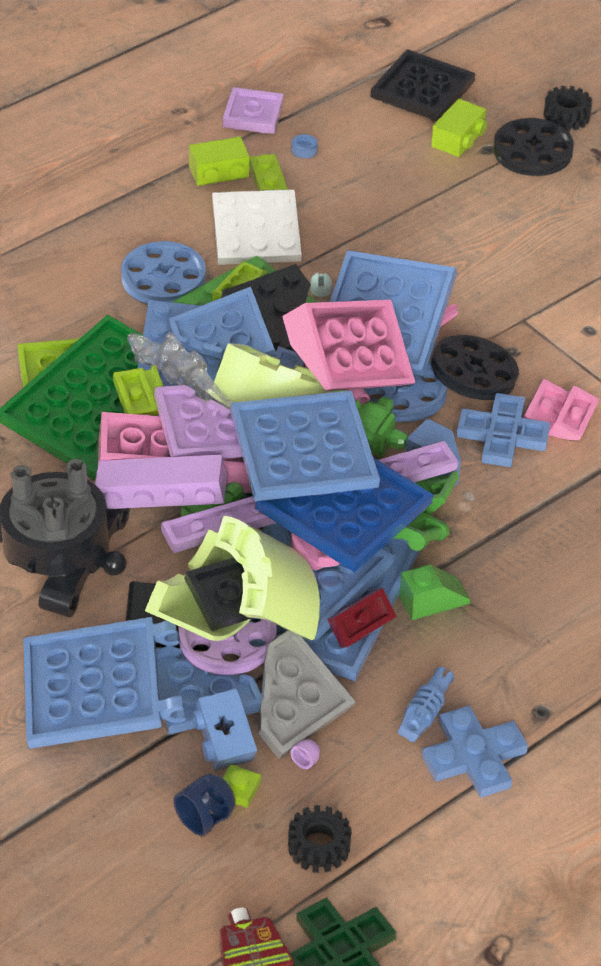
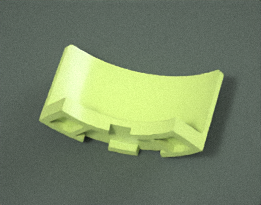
(253, 375)
(275, 579)
(176, 604)

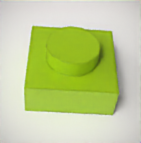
(243, 783)

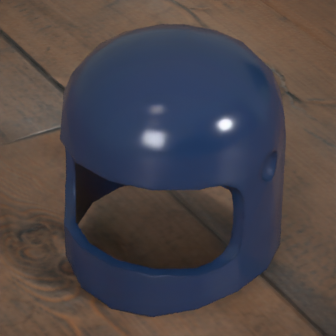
(199, 797)

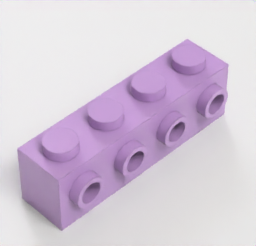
(162, 481)

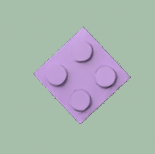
(253, 110)

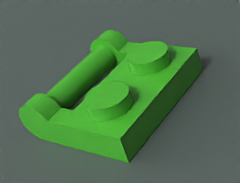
(417, 539)

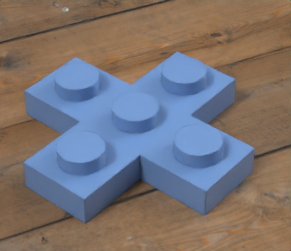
(503, 430)
(474, 751)

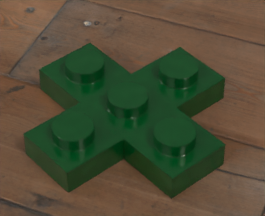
(338, 941)

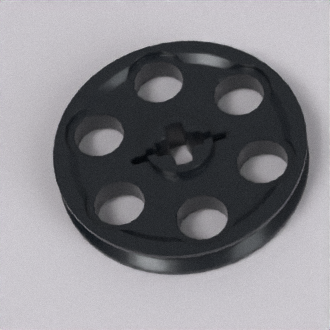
(543, 149)
(474, 367)

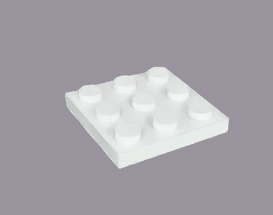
(256, 225)

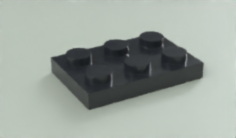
(218, 592)

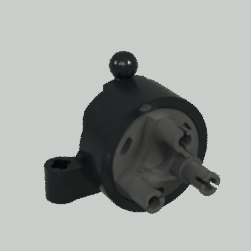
(61, 530)

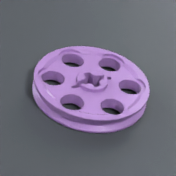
(212, 659)

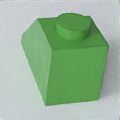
(430, 591)

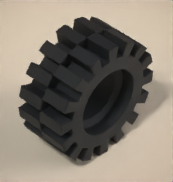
(568, 107)
(315, 854)

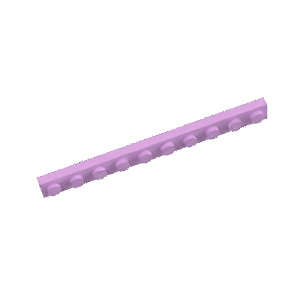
(191, 529)

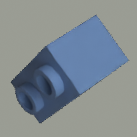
(228, 712)

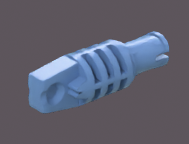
(425, 705)

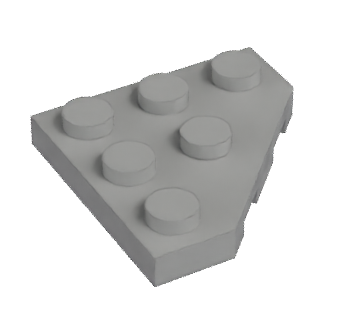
(297, 694)

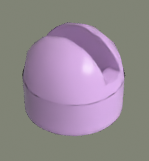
(305, 753)

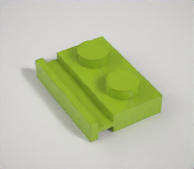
(137, 390)

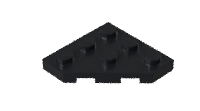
(276, 296)

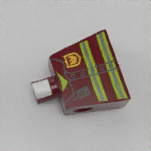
(252, 942)

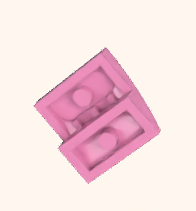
(563, 409)

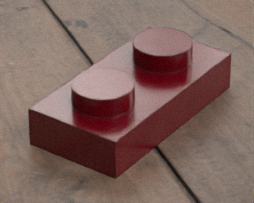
(361, 617)

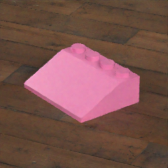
(350, 344)

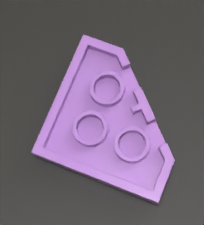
(194, 424)

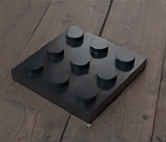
(422, 85)

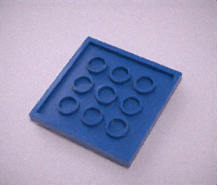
(351, 523)

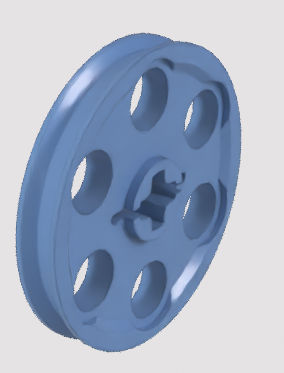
(154, 268)
(410, 397)

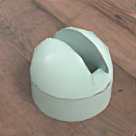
(321, 291)

